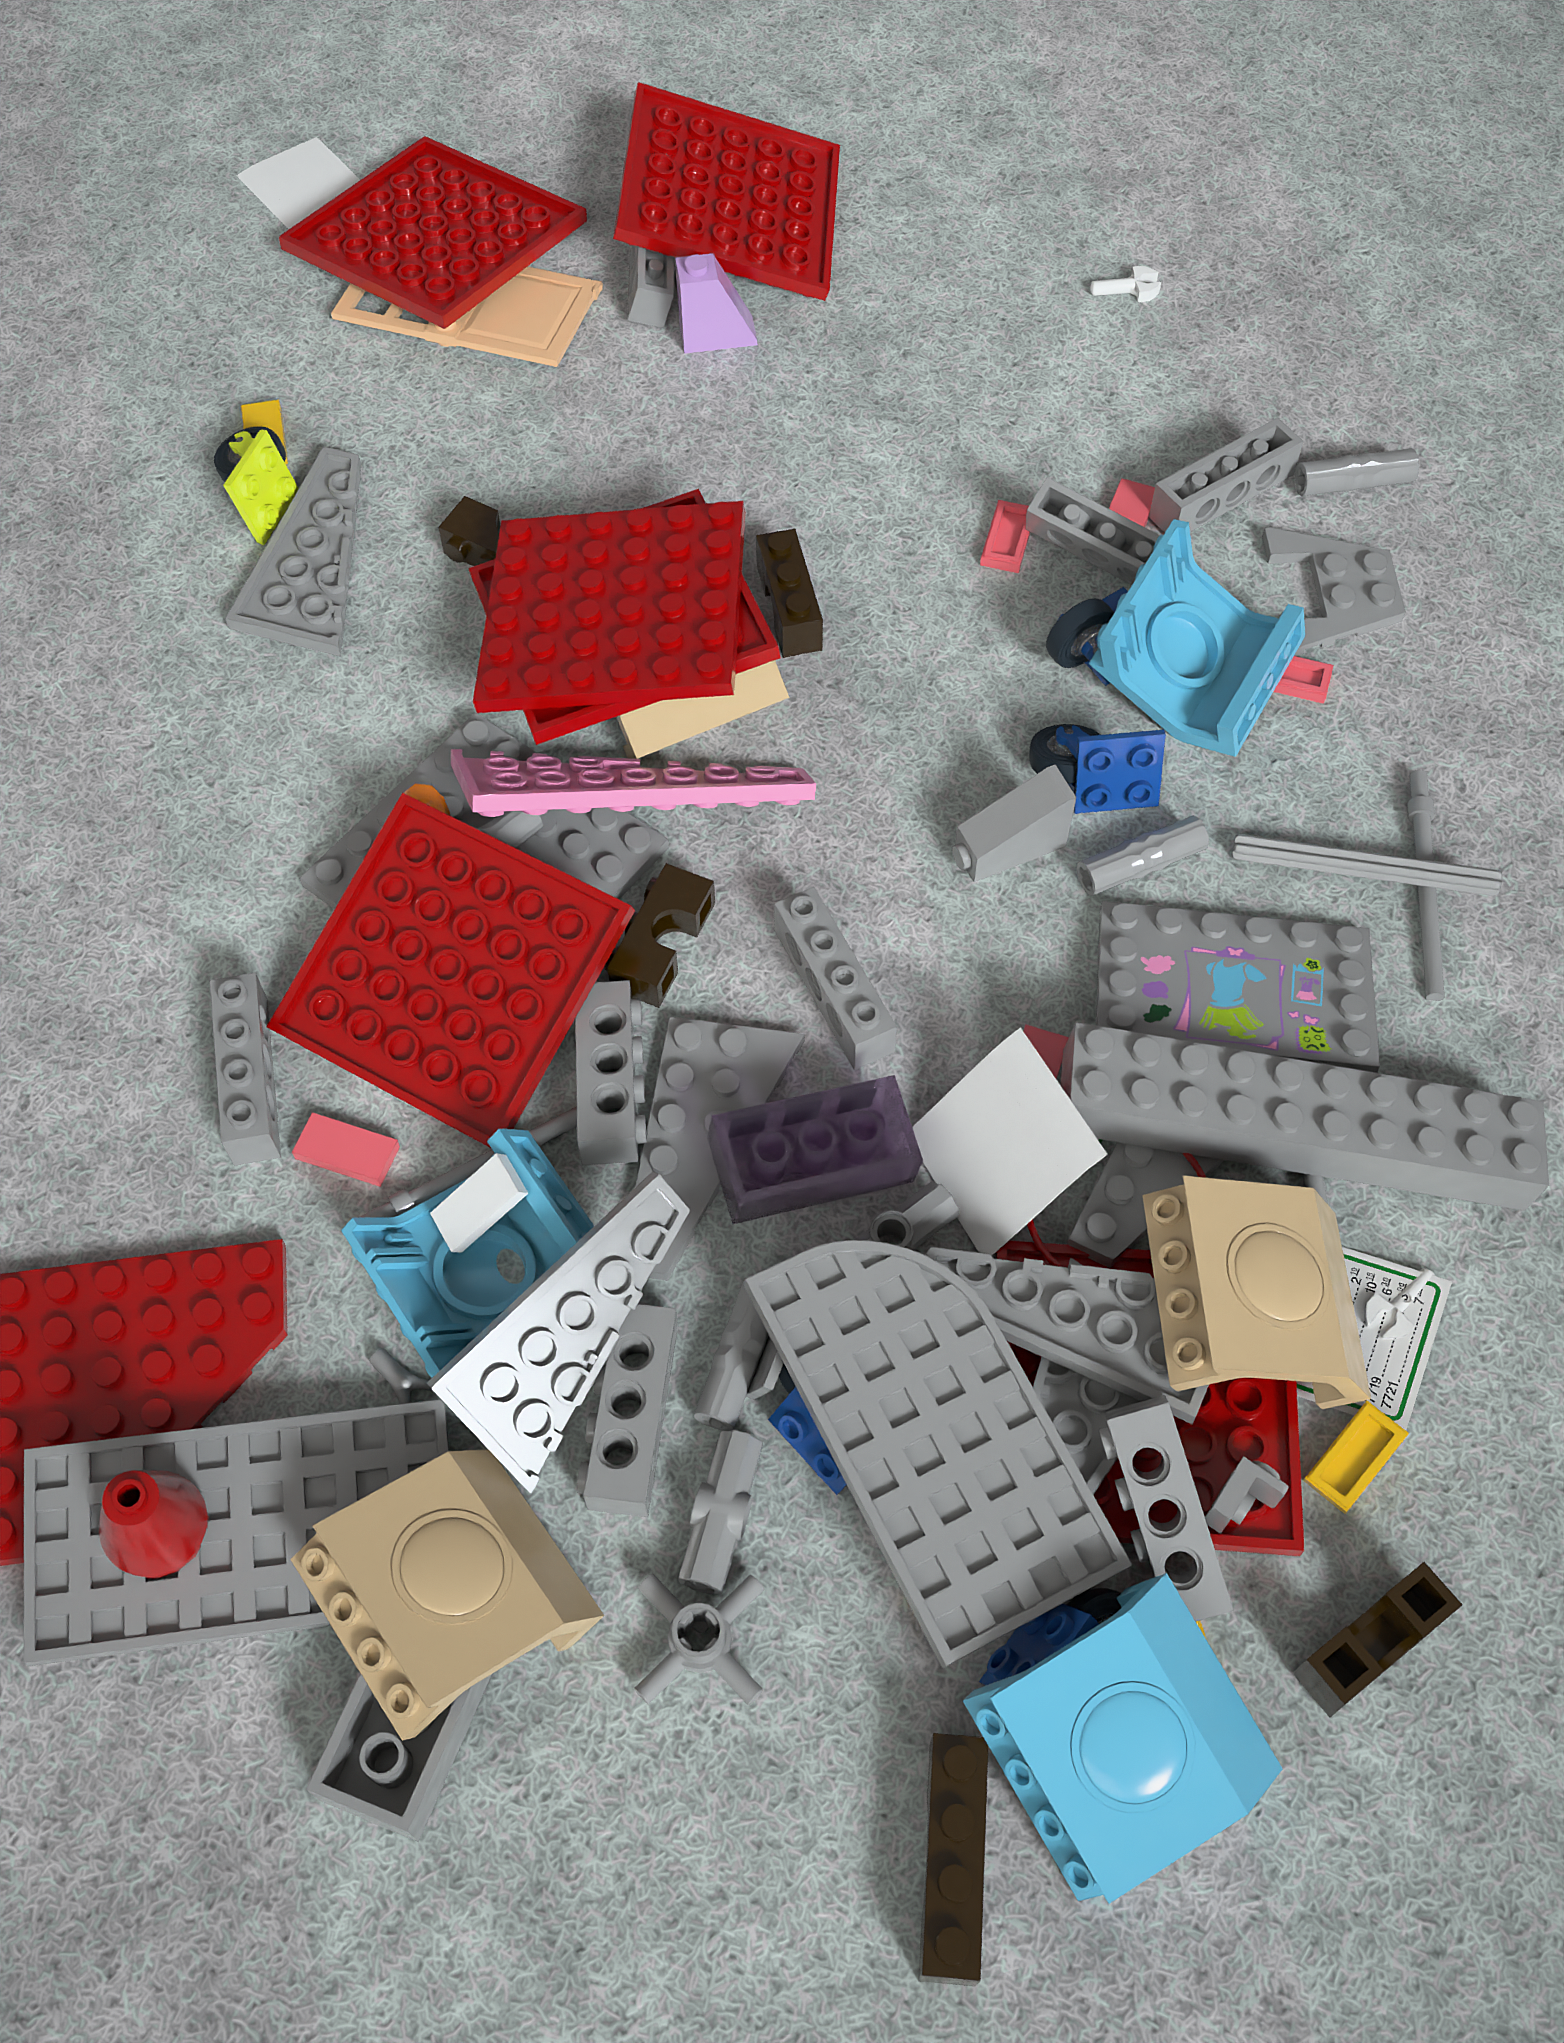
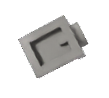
(1245, 1484)

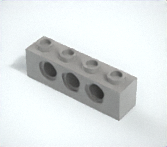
(649, 286)
(1227, 477)
(1089, 530)
(834, 978)
(244, 1069)
(602, 1135)
(1153, 1426)
(629, 1486)

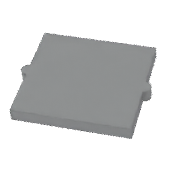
(767, 1371)

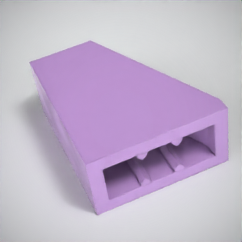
(710, 307)

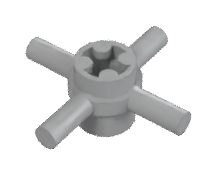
(701, 1617)

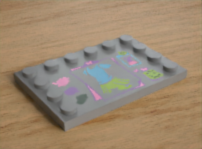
(1239, 983)

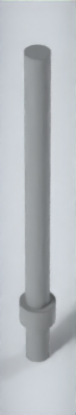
(1421, 814)
(403, 1201)

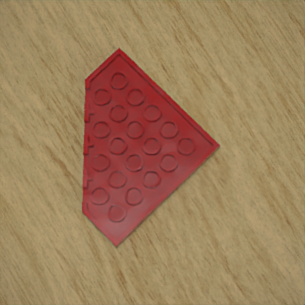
(128, 1350)

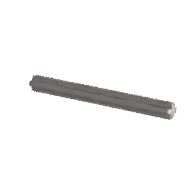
(1368, 865)

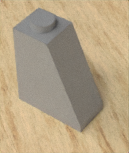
(1017, 826)

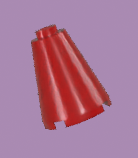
(151, 1522)

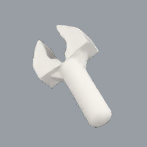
(1141, 284)
(1378, 1304)

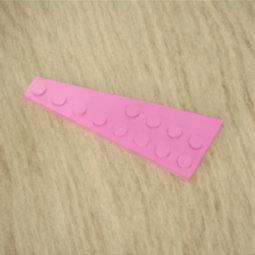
(617, 783)

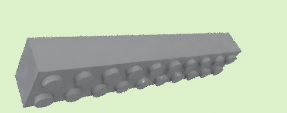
(1307, 1117)

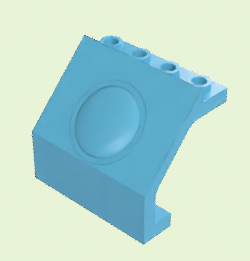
(1194, 650)
(453, 1296)
(1127, 1744)

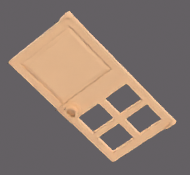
(523, 319)

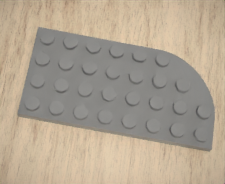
(937, 1439)
(262, 1497)

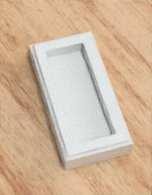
(479, 1203)

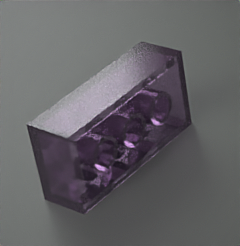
(813, 1149)

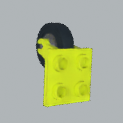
(256, 478)

